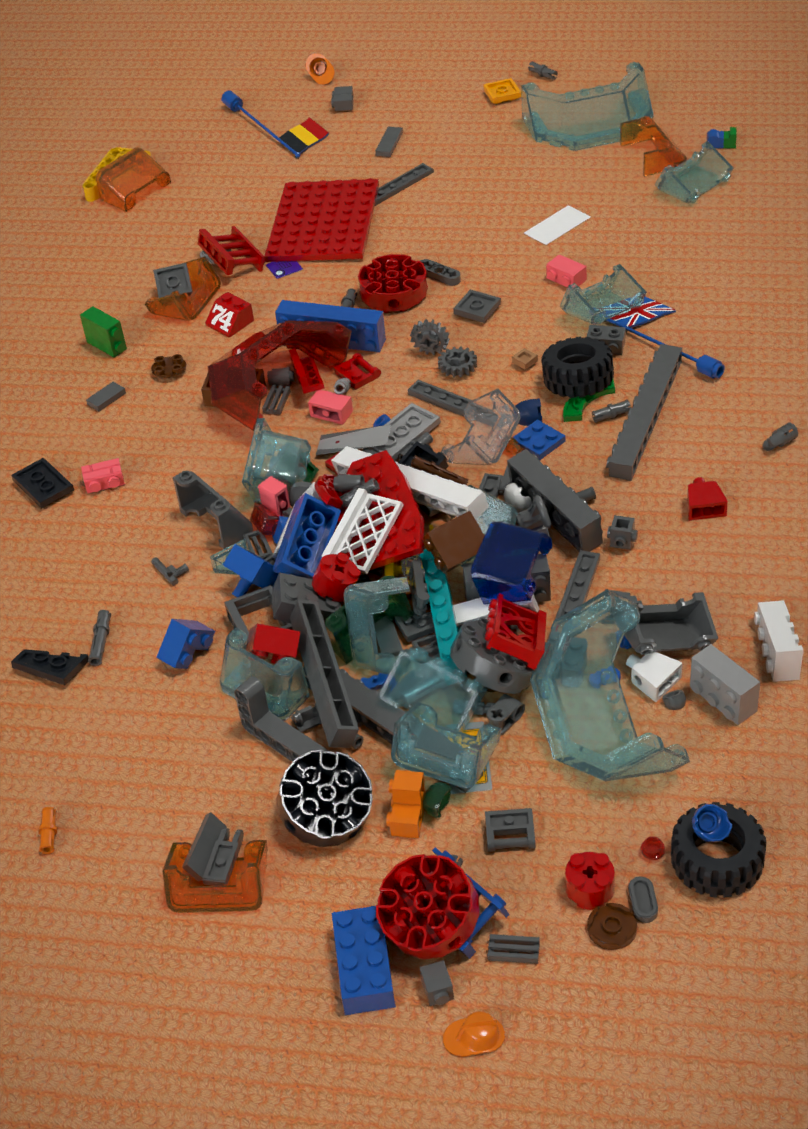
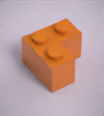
(406, 804)

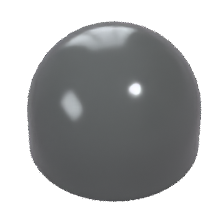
(675, 699)

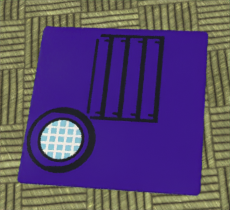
(283, 268)

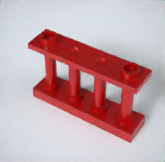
(225, 259)

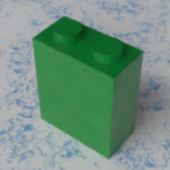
(103, 331)

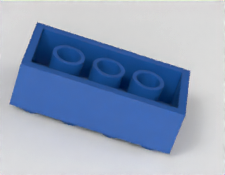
(306, 537)
(362, 961)

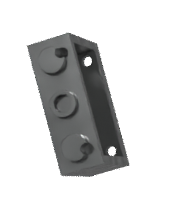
(249, 603)

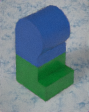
(723, 139)

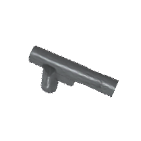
(170, 573)

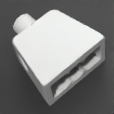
(654, 673)

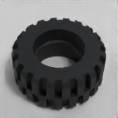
(577, 367)
(714, 874)

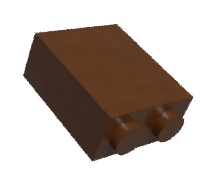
(454, 542)

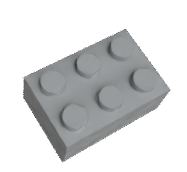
(724, 684)

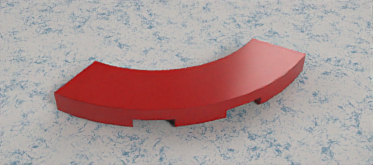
(326, 490)

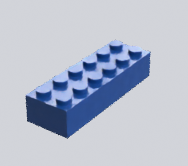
(365, 324)

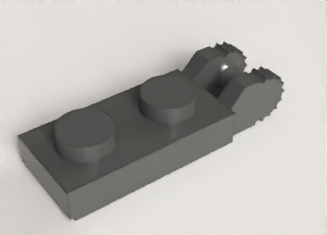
(223, 858)

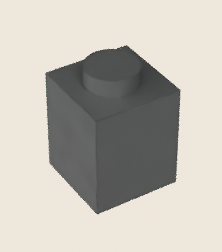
(437, 983)

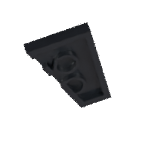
(50, 667)

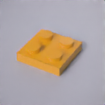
(502, 90)

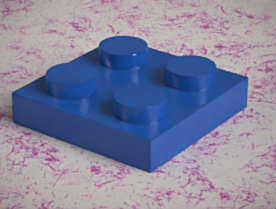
(540, 439)

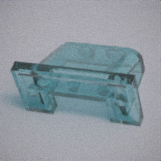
(274, 456)

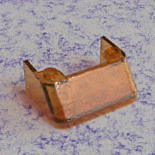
(647, 129)

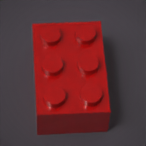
(272, 642)

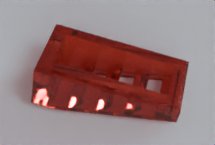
(264, 519)

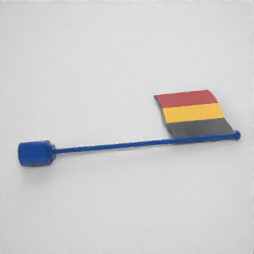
(295, 139)

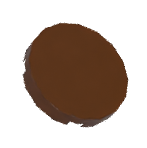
(612, 926)

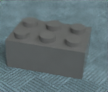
(293, 588)

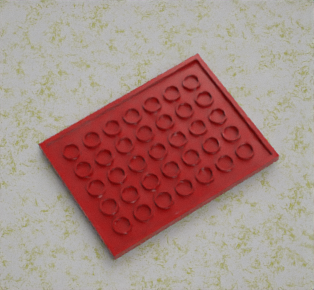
(322, 220)

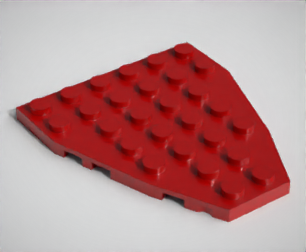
(408, 530)

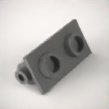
(306, 718)

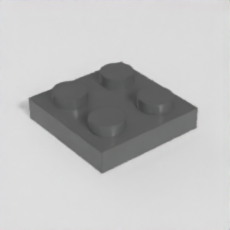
(173, 279)
(477, 306)

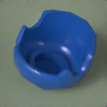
(711, 823)

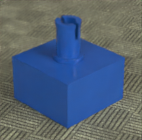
(251, 570)

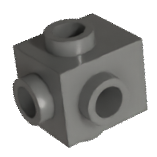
(622, 532)

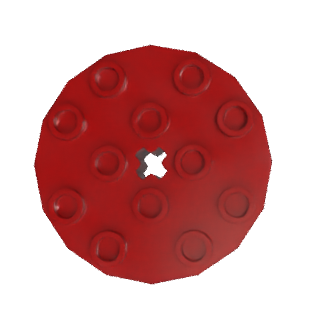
(393, 283)
(427, 906)

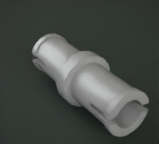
(342, 385)

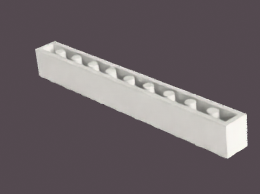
(427, 488)

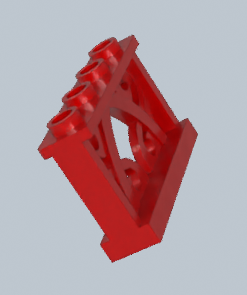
(525, 646)

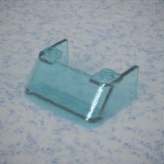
(361, 603)

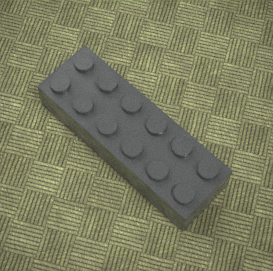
(565, 509)

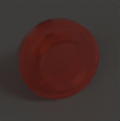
(653, 848)

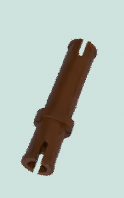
(430, 467)

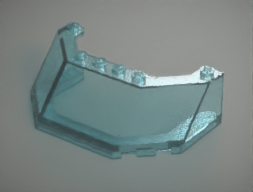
(588, 115)
(584, 700)

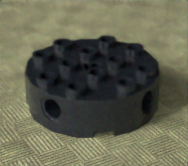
(324, 798)

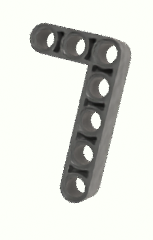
(268, 727)

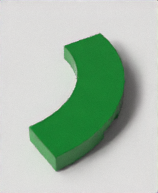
(575, 406)

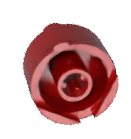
(334, 575)
(590, 879)

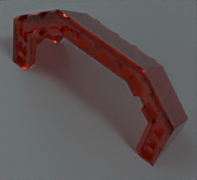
(234, 375)

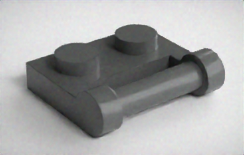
(508, 823)

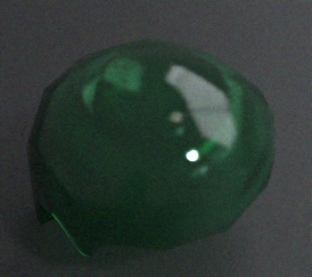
(436, 798)

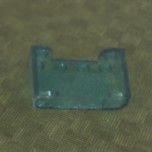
(431, 682)

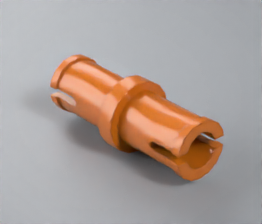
(47, 830)

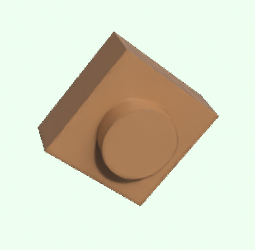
(524, 358)

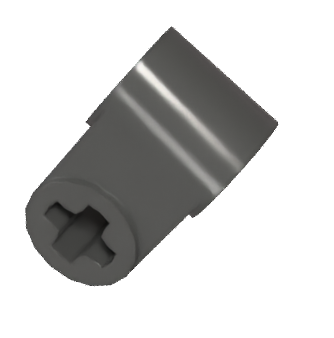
(505, 712)

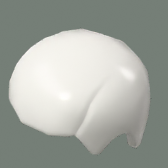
(513, 496)

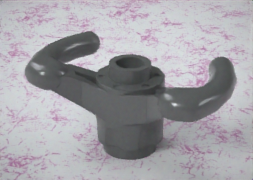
(534, 516)

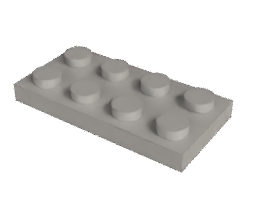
(406, 427)

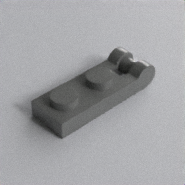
(418, 588)

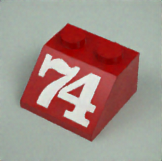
(229, 314)

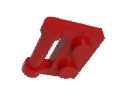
(356, 376)

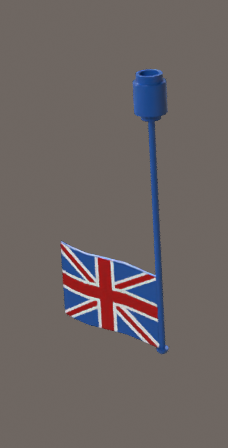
(651, 310)

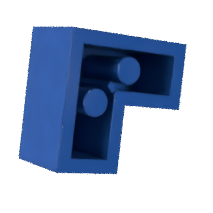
(182, 640)

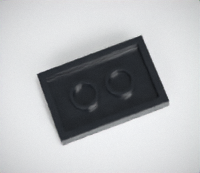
(42, 482)

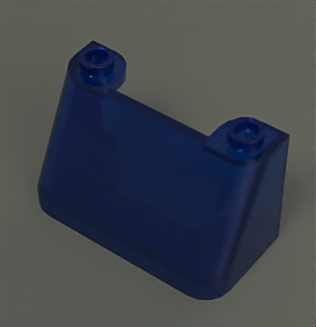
(507, 561)

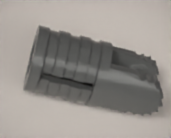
(778, 437)

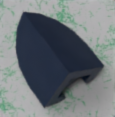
(529, 411)

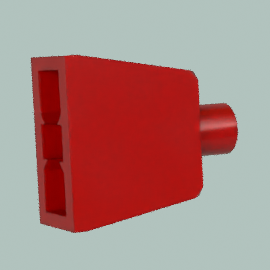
(705, 500)

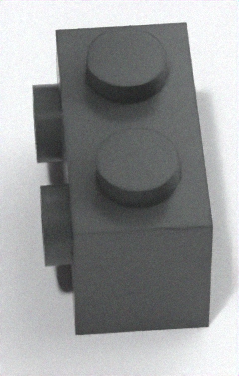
(611, 335)

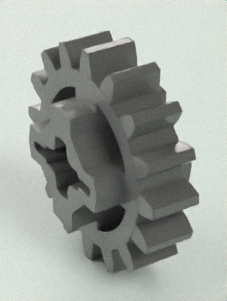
(431, 338)
(457, 361)

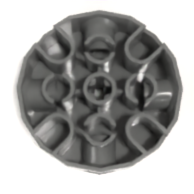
(490, 667)

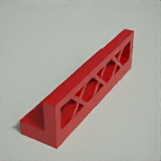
(300, 367)

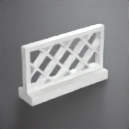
(350, 527)

